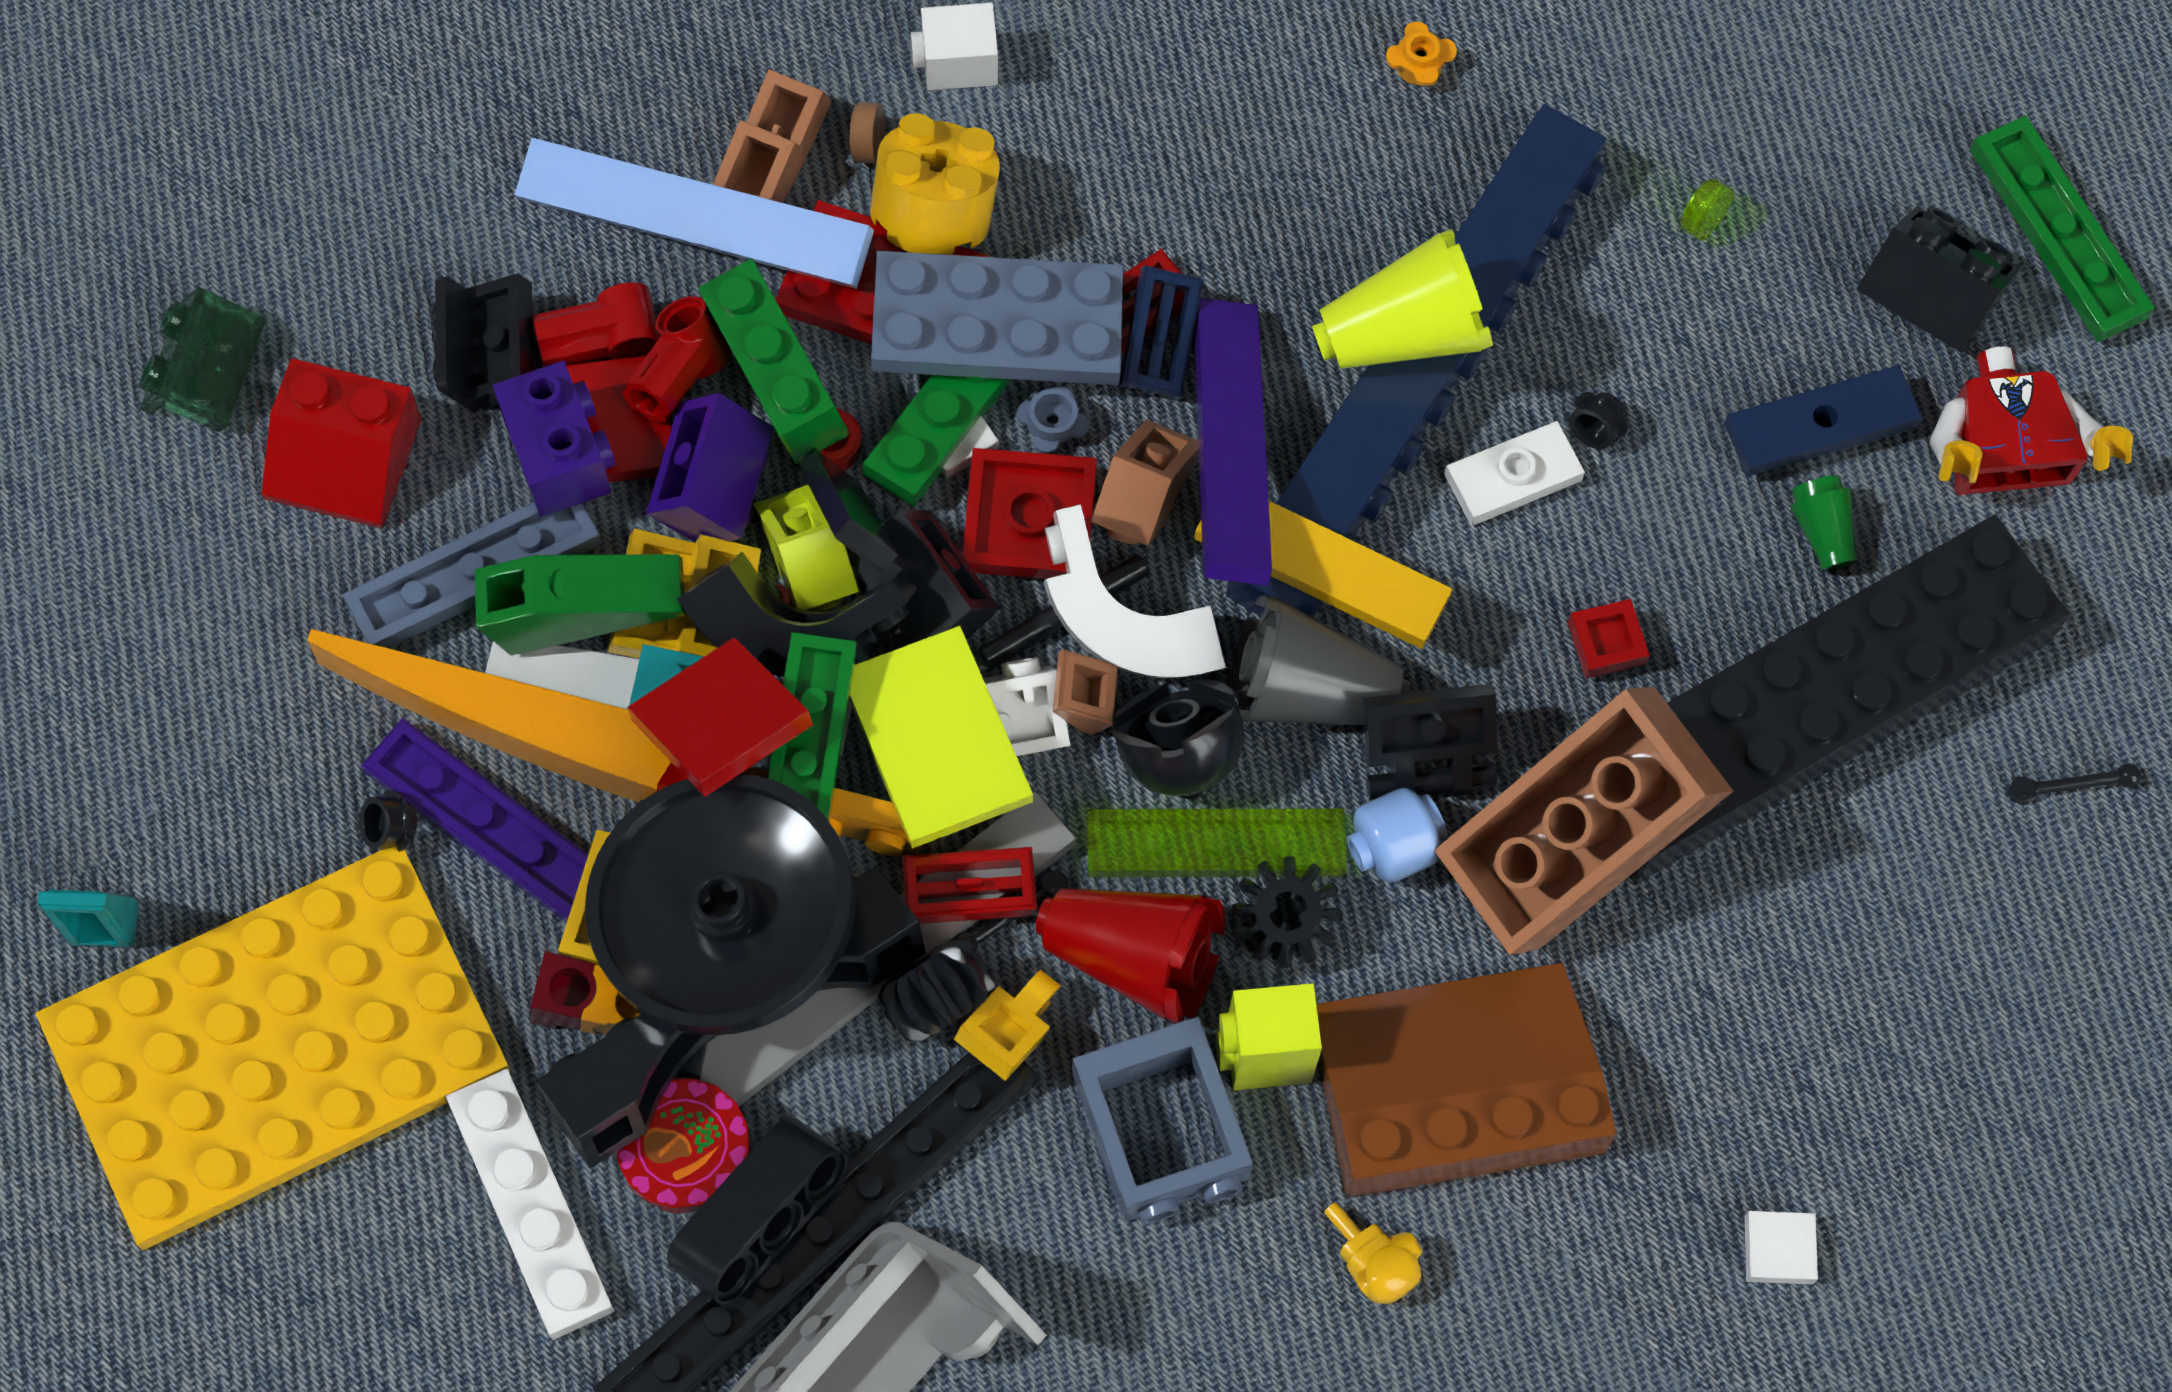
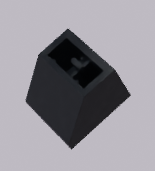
(1939, 276)

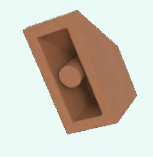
(1144, 483)

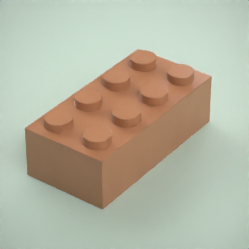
(1583, 820)

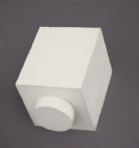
(957, 46)

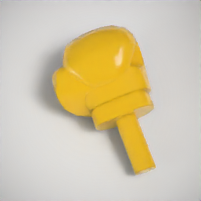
(1379, 1264)

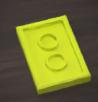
(937, 737)

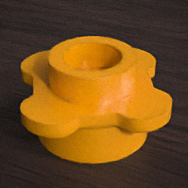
(1418, 69)

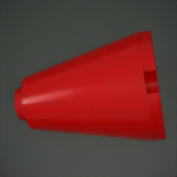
(1138, 944)

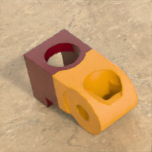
(576, 996)

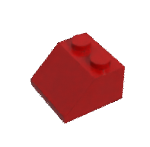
(338, 442)

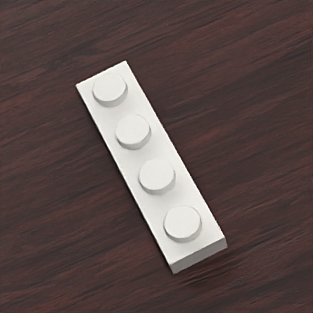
(529, 1204)

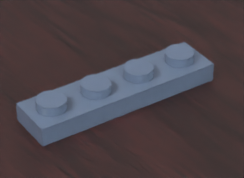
(444, 579)

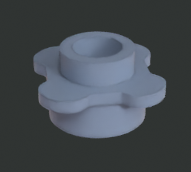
(1052, 402)

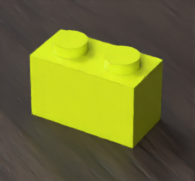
(1270, 1037)

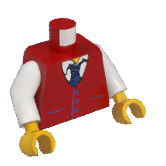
(2019, 431)

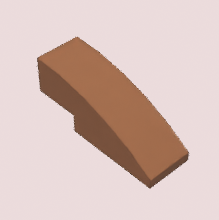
(774, 139)

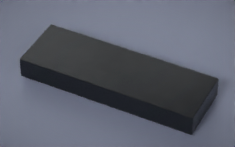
(848, 510)

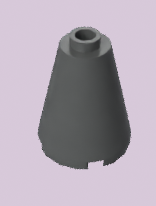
(1305, 670)

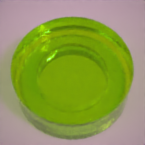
(1706, 209)

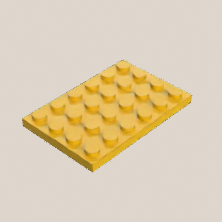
(270, 1045)

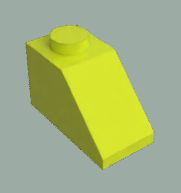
(805, 550)

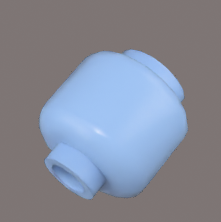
(1397, 834)

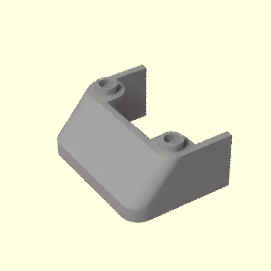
(889, 1320)

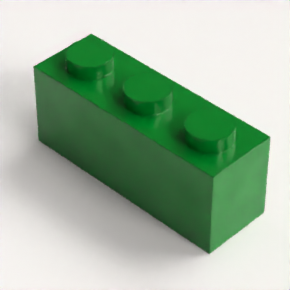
(773, 360)

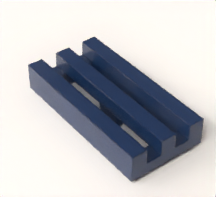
(1150, 382)

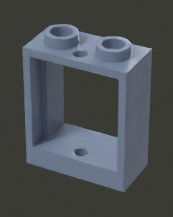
(1140, 1059)

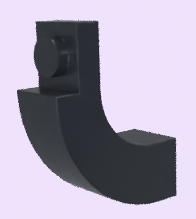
(740, 605)

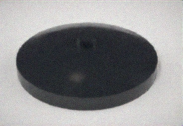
(720, 905)

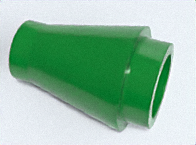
(1827, 520)

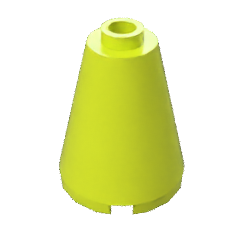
(1407, 311)

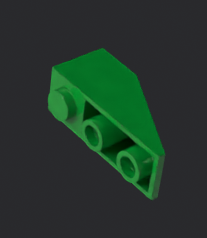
(574, 597)

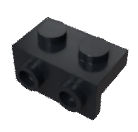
(481, 337)

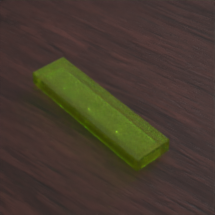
(1213, 841)

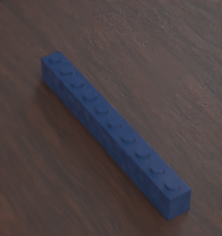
(1396, 401)

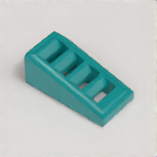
(92, 917)

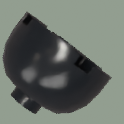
(1181, 739)

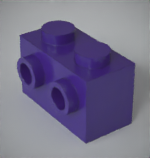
(553, 438)
(710, 469)

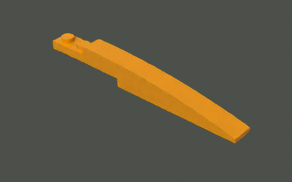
(557, 730)

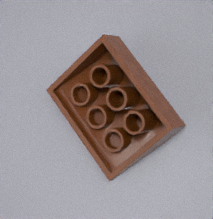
(1461, 1080)

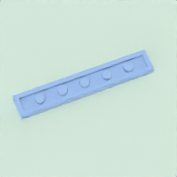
(694, 213)

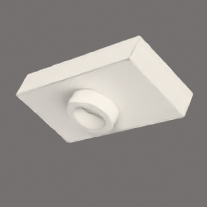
(1514, 473)

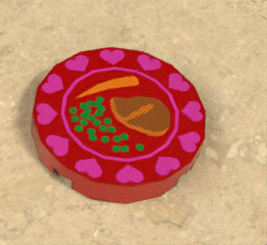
(688, 1148)

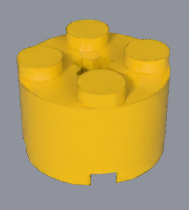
(934, 185)

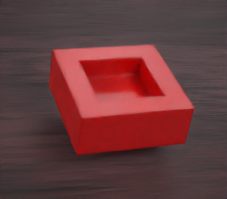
(1608, 638)

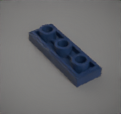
(1852, 410)

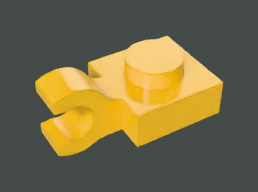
(1007, 1027)

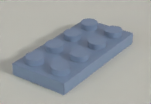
(997, 318)

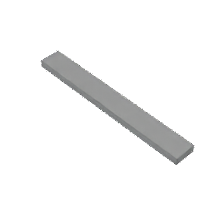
(752, 1059)

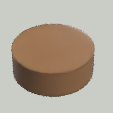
(866, 131)

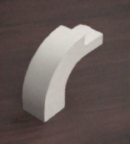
(1132, 641)

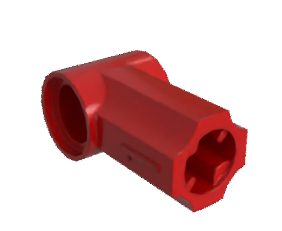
(613, 326)
(686, 351)

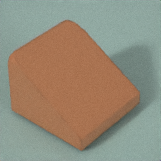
(1085, 691)

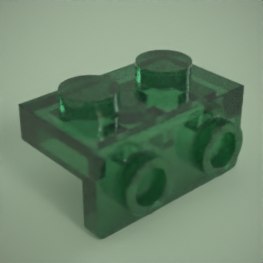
(201, 359)

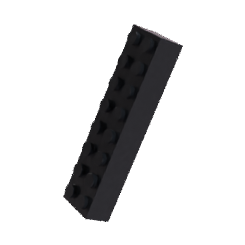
(1862, 674)

